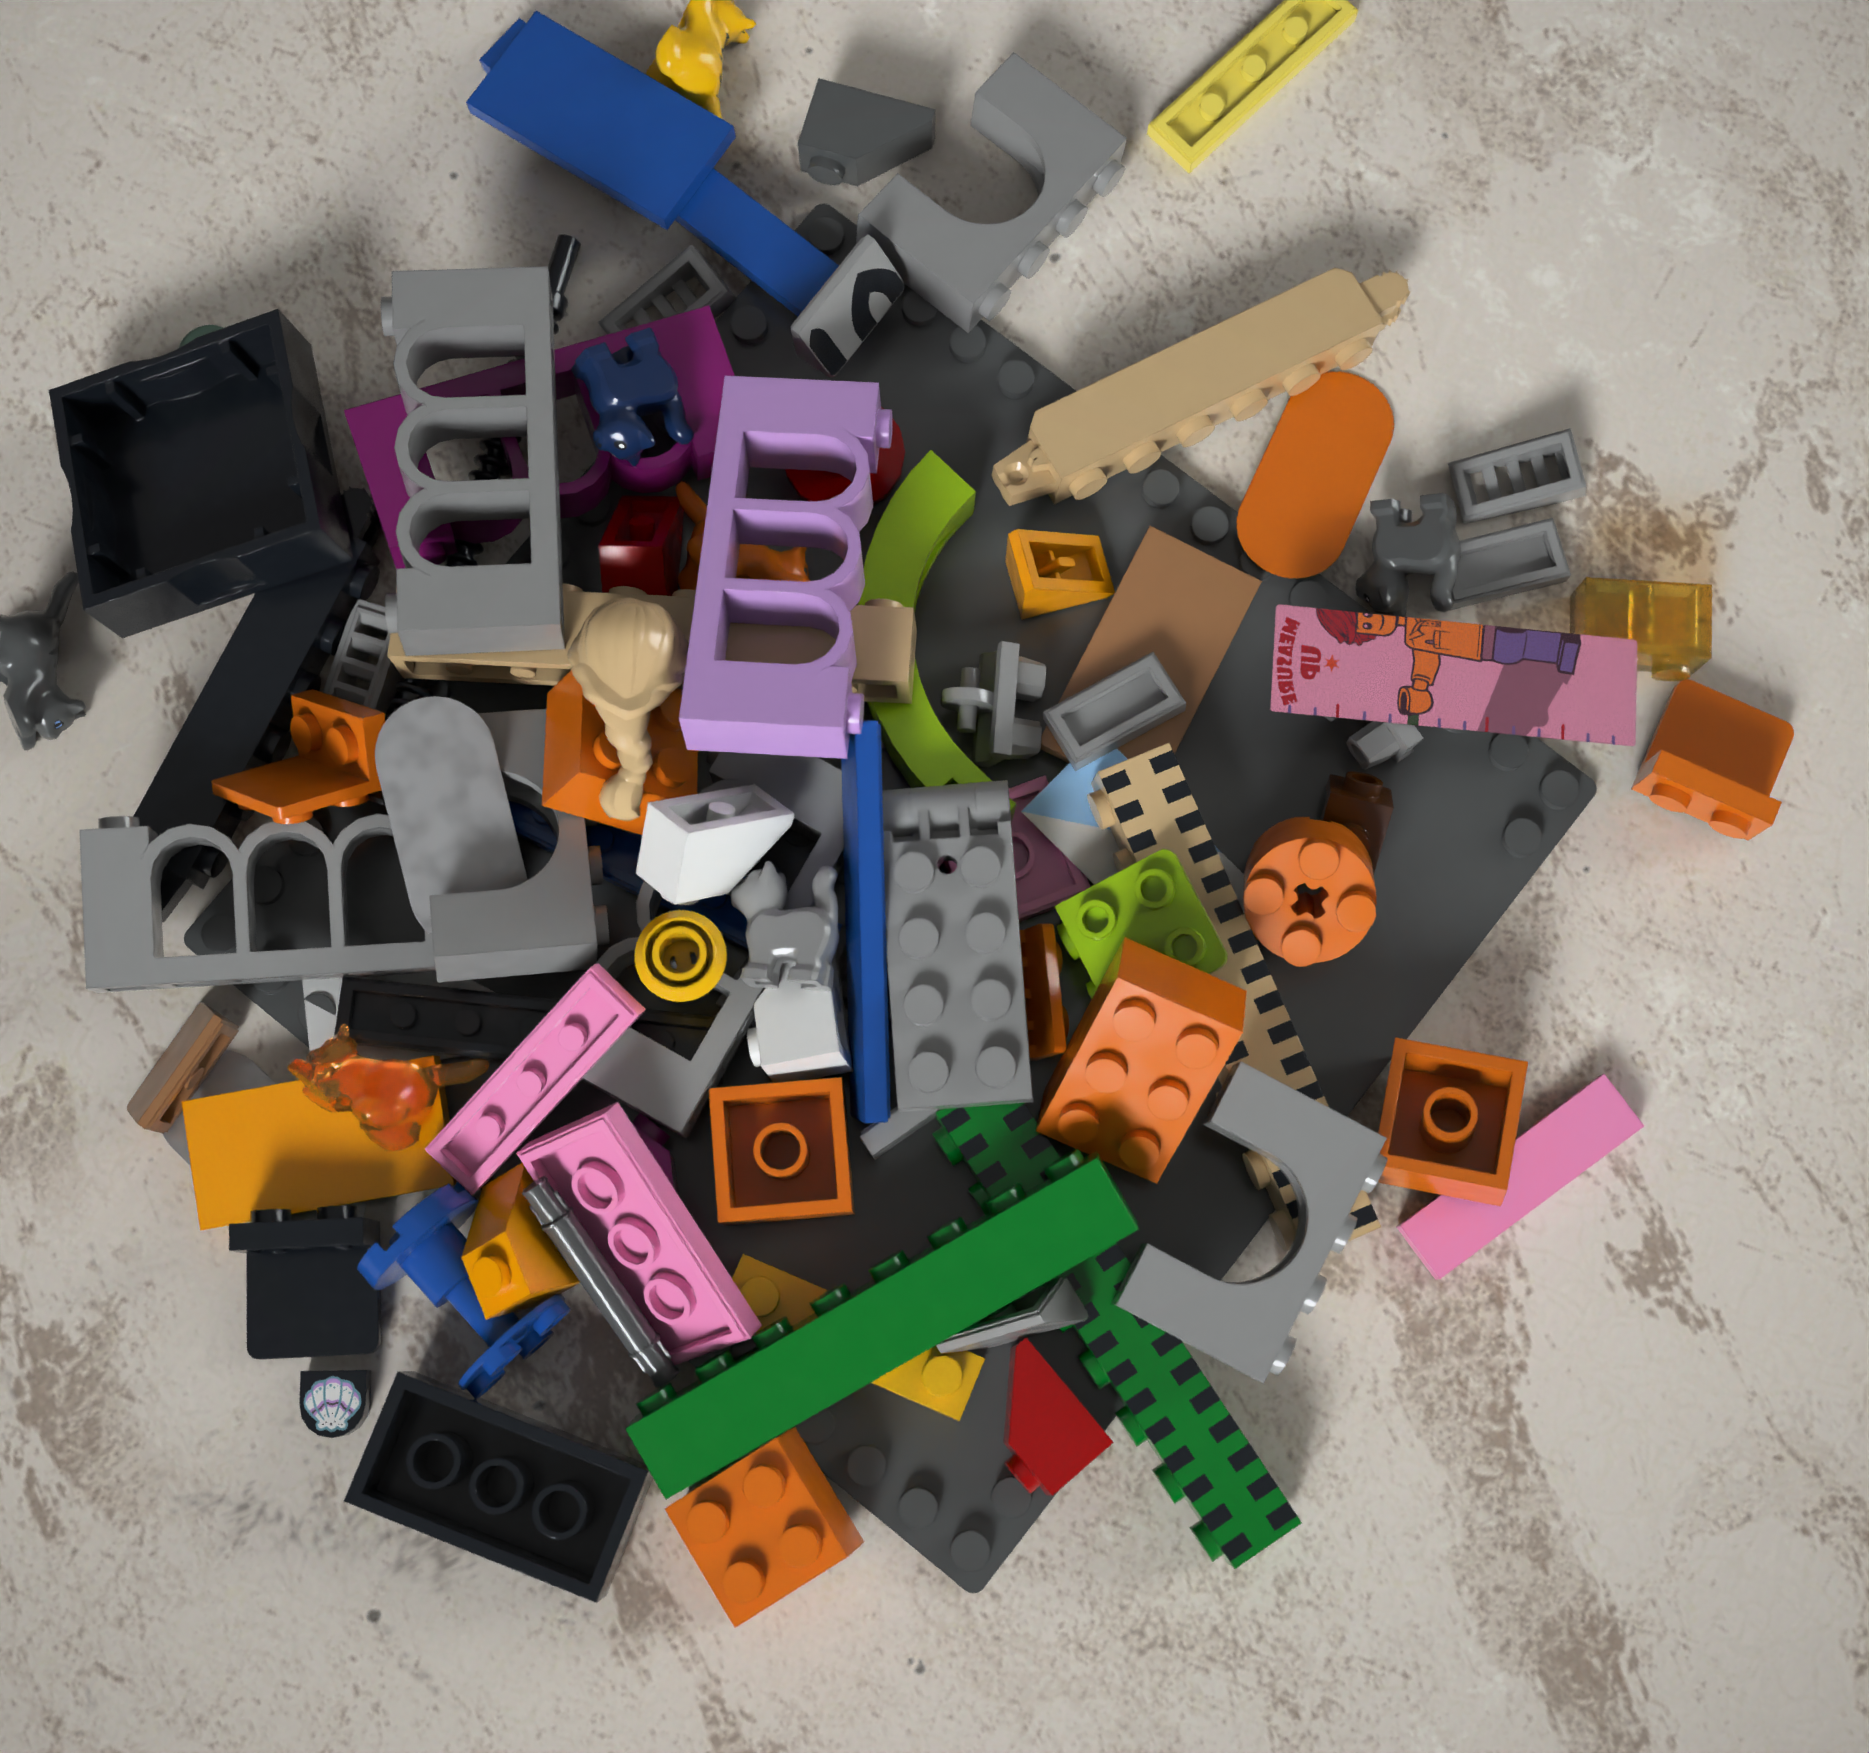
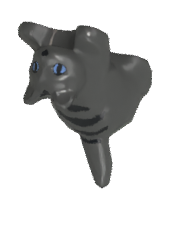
(29, 668)

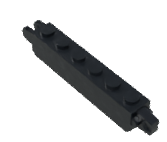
(247, 700)

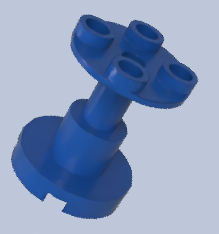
(430, 1253)

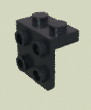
(307, 1285)

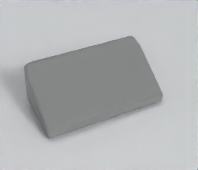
(1036, 1312)

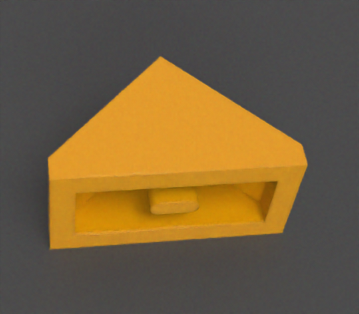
(1056, 570)

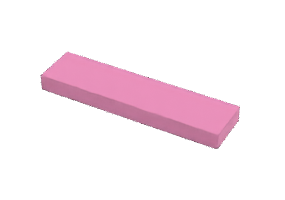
(535, 1078)
(1542, 1163)

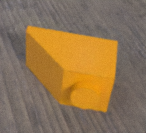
(508, 1253)

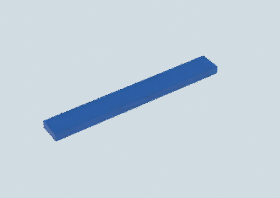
(739, 229)

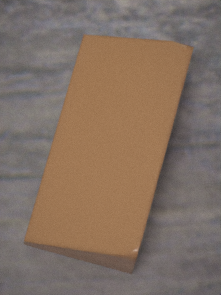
(181, 1069)

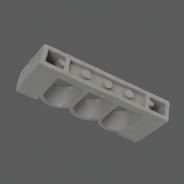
(479, 606)
(124, 911)
(654, 1077)

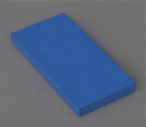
(601, 120)

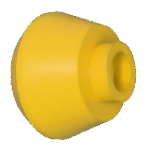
(677, 936)

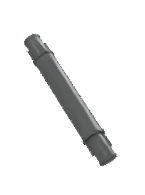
(600, 1281)

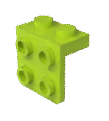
(1146, 904)

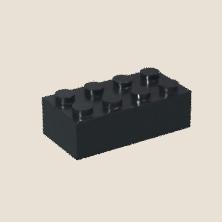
(500, 1485)

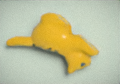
(692, 55)

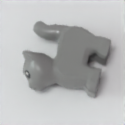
(786, 936)

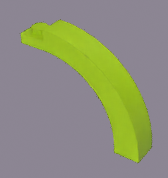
(905, 544)

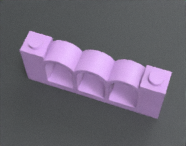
(779, 705)

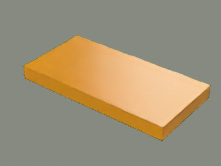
(288, 1153)

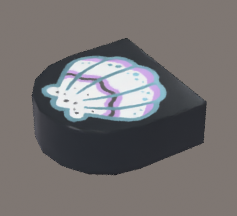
(334, 1401)

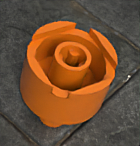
(1303, 925)

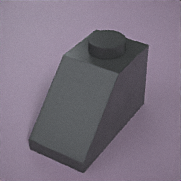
(860, 134)

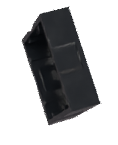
(199, 475)

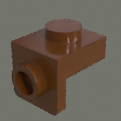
(1362, 807)

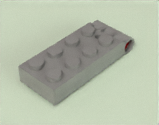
(954, 948)

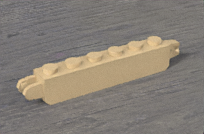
(1200, 384)

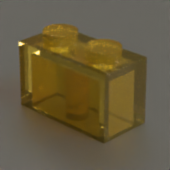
(1664, 618)

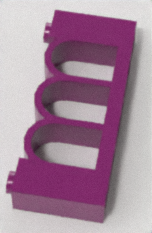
(686, 342)

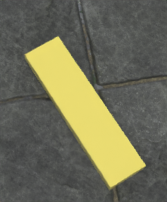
(1248, 77)

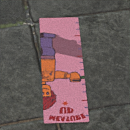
(1454, 675)

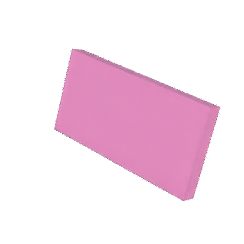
(643, 1232)

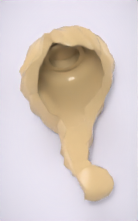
(627, 665)

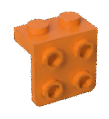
(1715, 760)

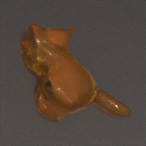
(383, 1094)

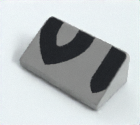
(846, 308)

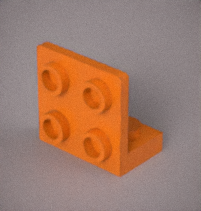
(332, 767)

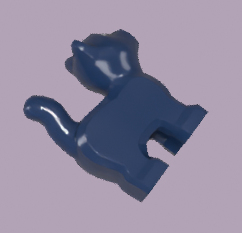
(628, 386)

